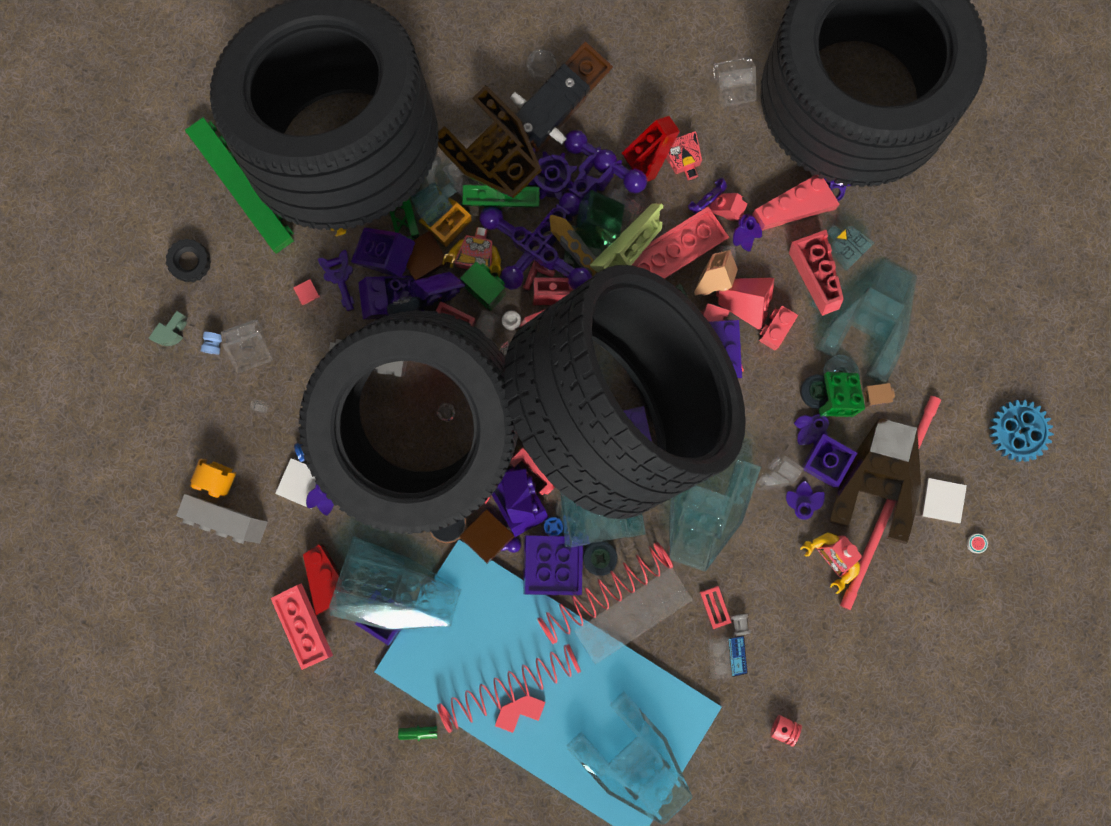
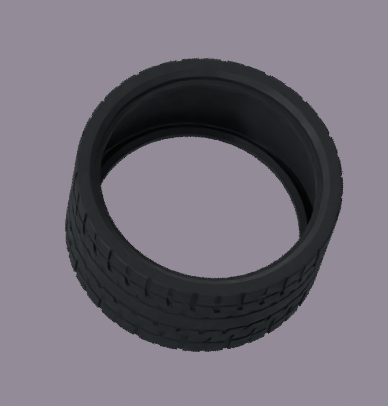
(576, 424)

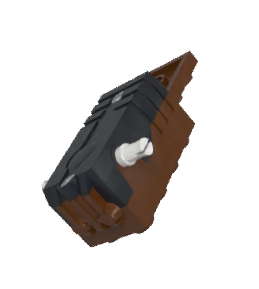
(561, 96)

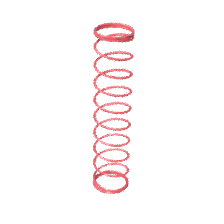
(665, 560)
(443, 712)

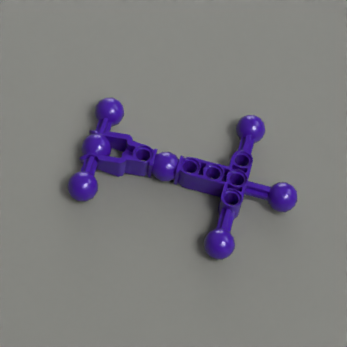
(606, 163)

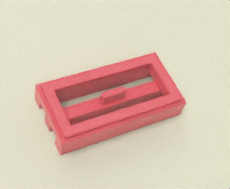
(720, 623)

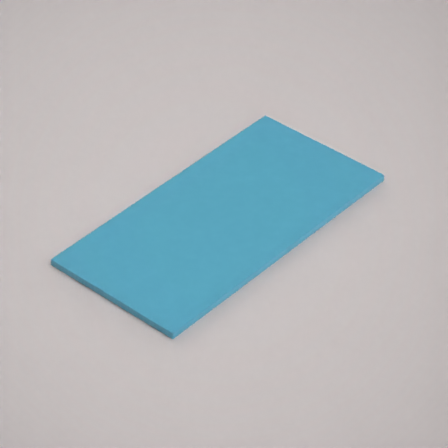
(500, 632)

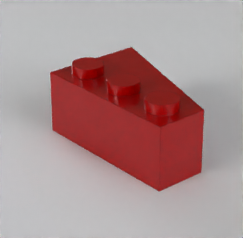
(652, 147)
(322, 577)

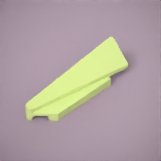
(632, 240)

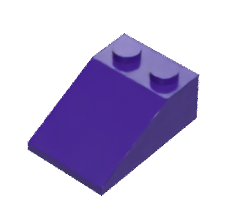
(383, 251)
(518, 528)

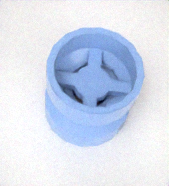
(208, 346)

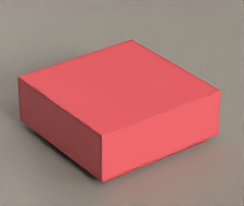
(306, 292)

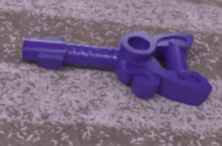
(339, 276)

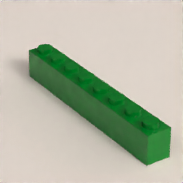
(234, 179)

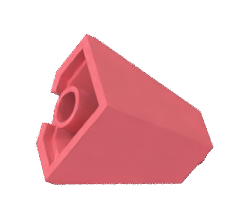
(748, 299)

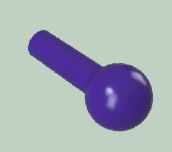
(513, 546)

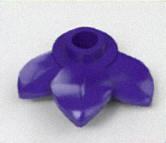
(746, 232)
(809, 431)
(805, 497)
(318, 498)

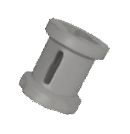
(740, 624)

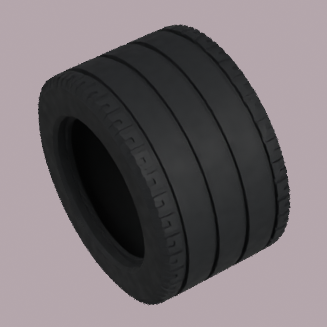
(307, 54)
(860, 141)
(356, 473)

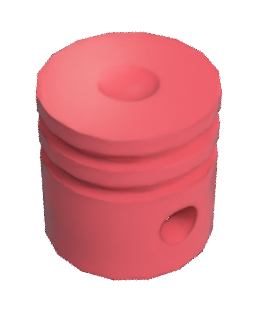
(790, 732)

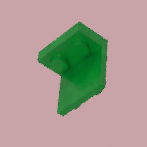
(843, 395)

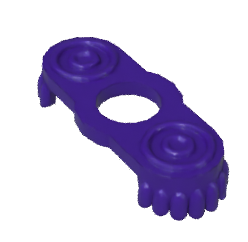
(720, 187)

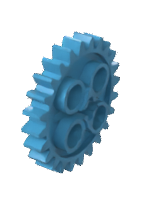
(1036, 423)

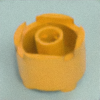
(213, 478)

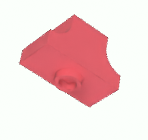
(729, 206)

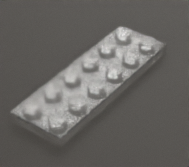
(633, 615)

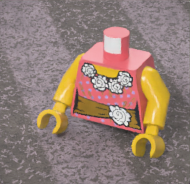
(475, 249)
(839, 554)

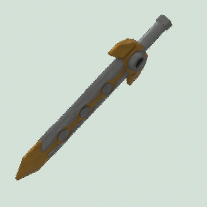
(572, 242)

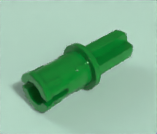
(417, 733)

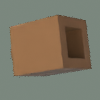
(878, 394)

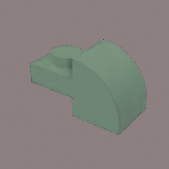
(167, 334)

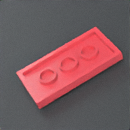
(301, 626)

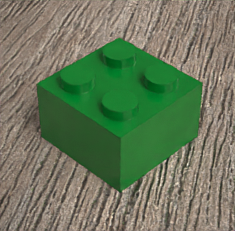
(483, 285)

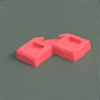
(526, 706)

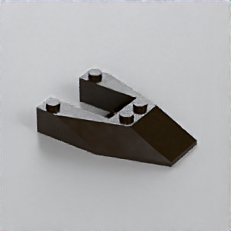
(500, 155)
(887, 468)

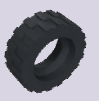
(177, 250)

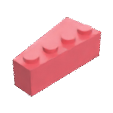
(816, 266)

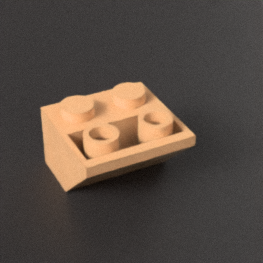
(718, 274)

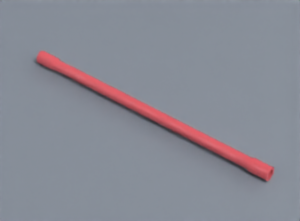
(851, 593)

